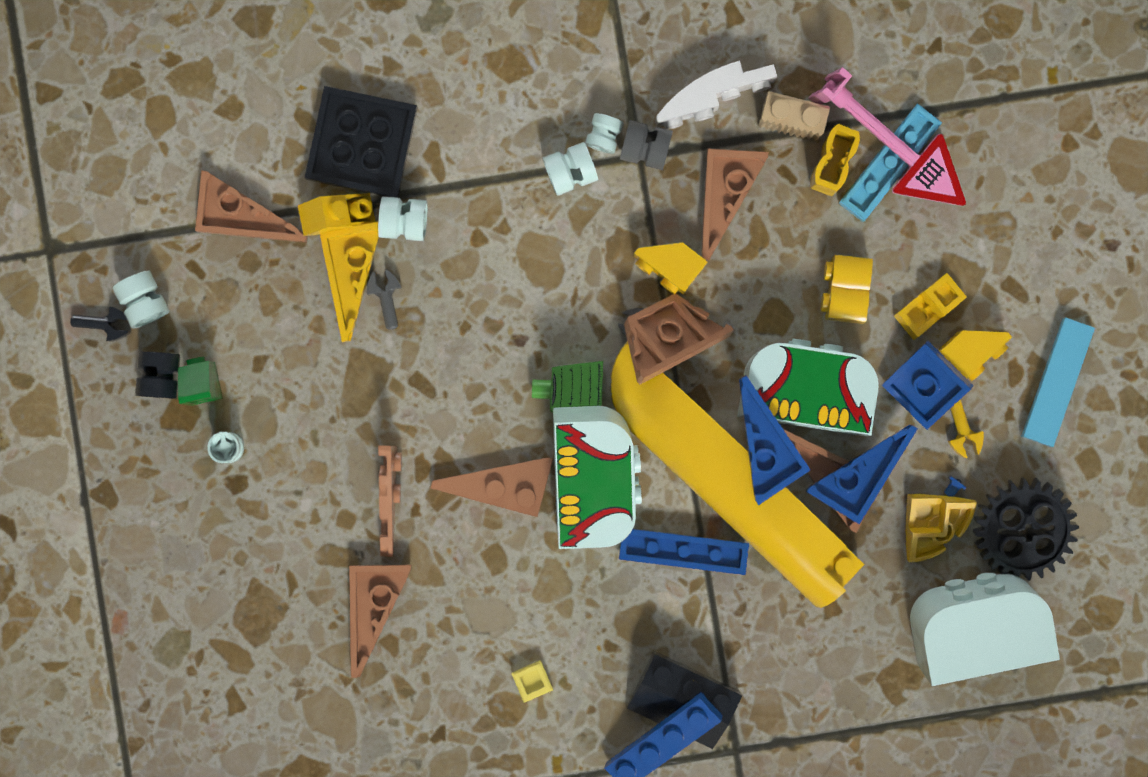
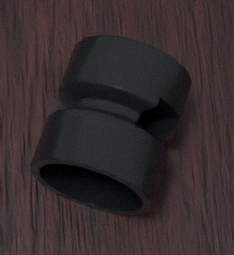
(157, 386)

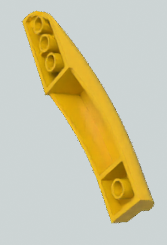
(722, 477)

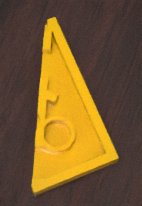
(348, 264)

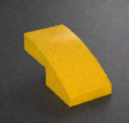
(930, 306)

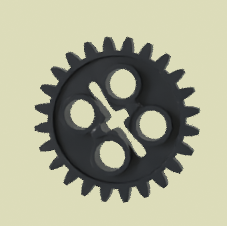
(1026, 501)

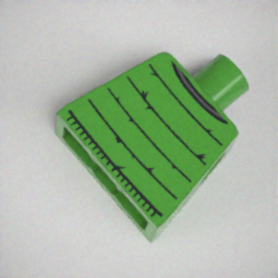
(572, 385)

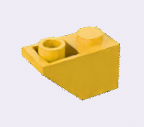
(335, 213)
(673, 263)
(971, 349)

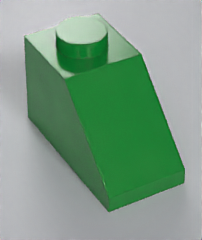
(198, 382)

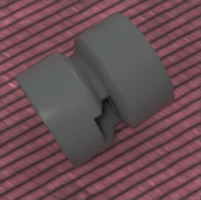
(646, 145)

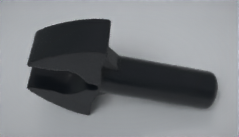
(102, 323)

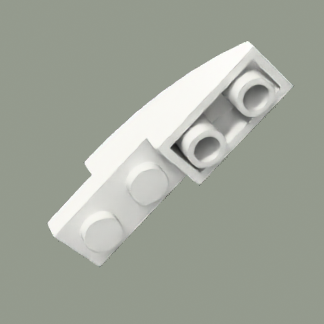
(701, 95)

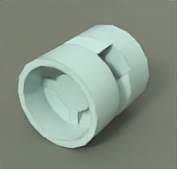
(570, 168)
(402, 218)
(140, 299)

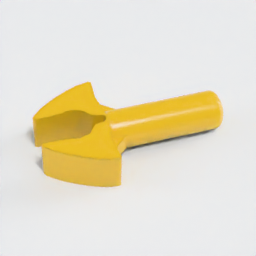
(964, 431)

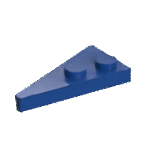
(771, 452)
(859, 481)

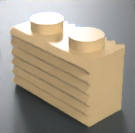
(793, 116)

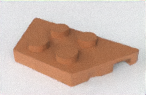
(669, 335)

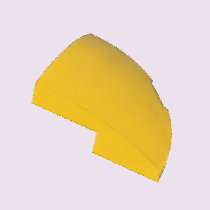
(933, 522)

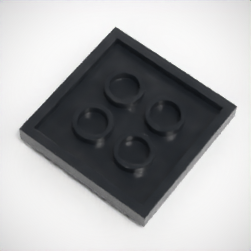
(361, 142)

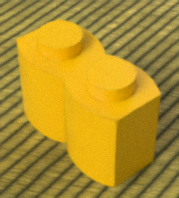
(836, 153)
(848, 289)

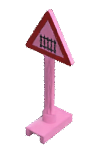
(929, 174)

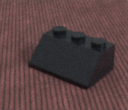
(670, 685)

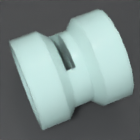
(604, 133)
(219, 447)

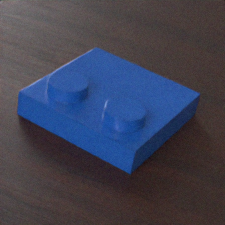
(927, 385)

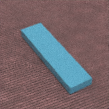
(888, 166)
(1058, 382)

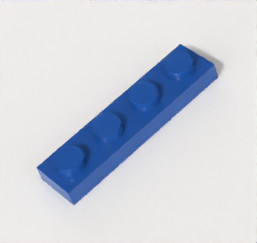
(685, 551)
(665, 739)

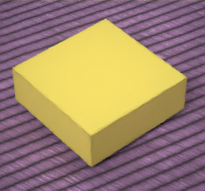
(532, 681)

